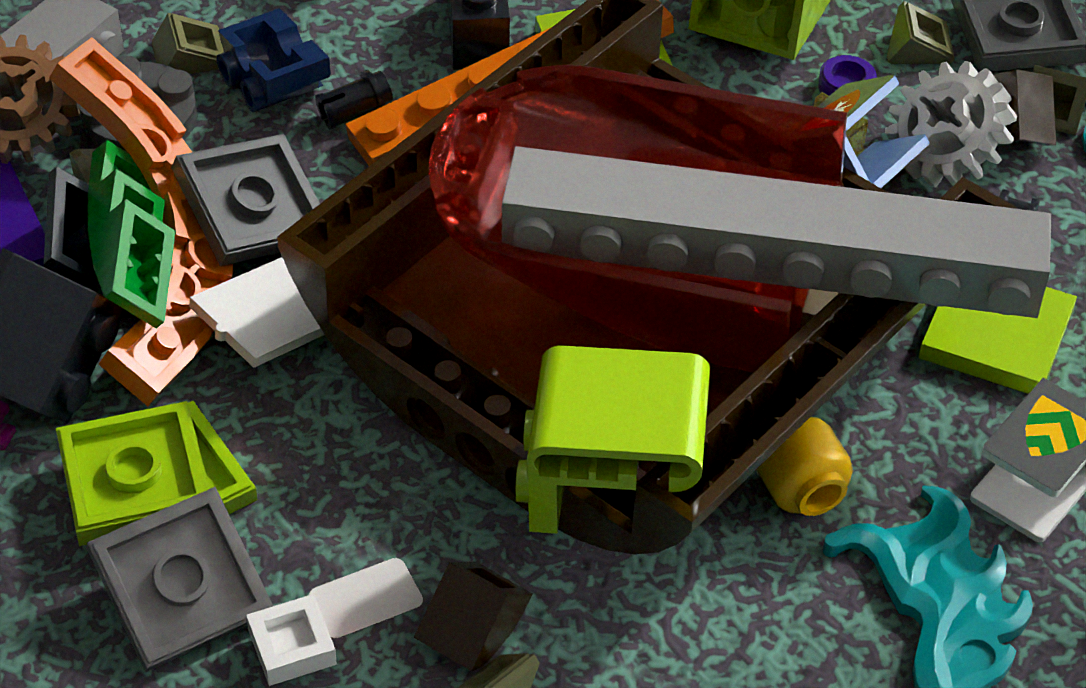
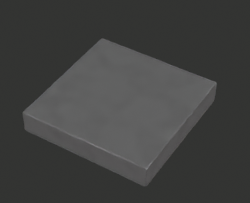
(179, 578)

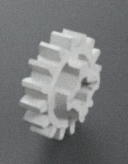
(961, 118)

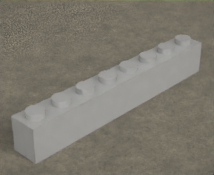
(778, 231)

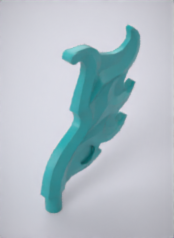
(946, 590)

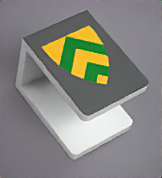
(1037, 462)

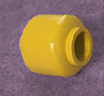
(808, 470)

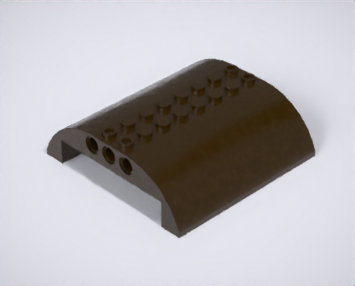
(465, 344)

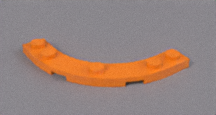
(148, 357)

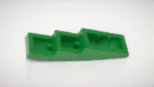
(127, 235)

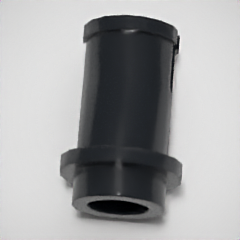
(354, 98)

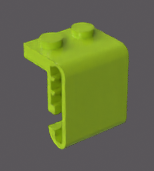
(603, 415)

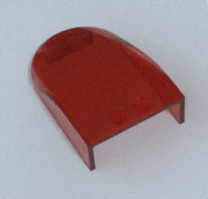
(646, 122)

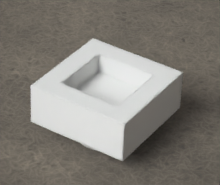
(291, 639)

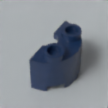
(270, 60)

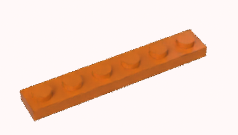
(392, 123)

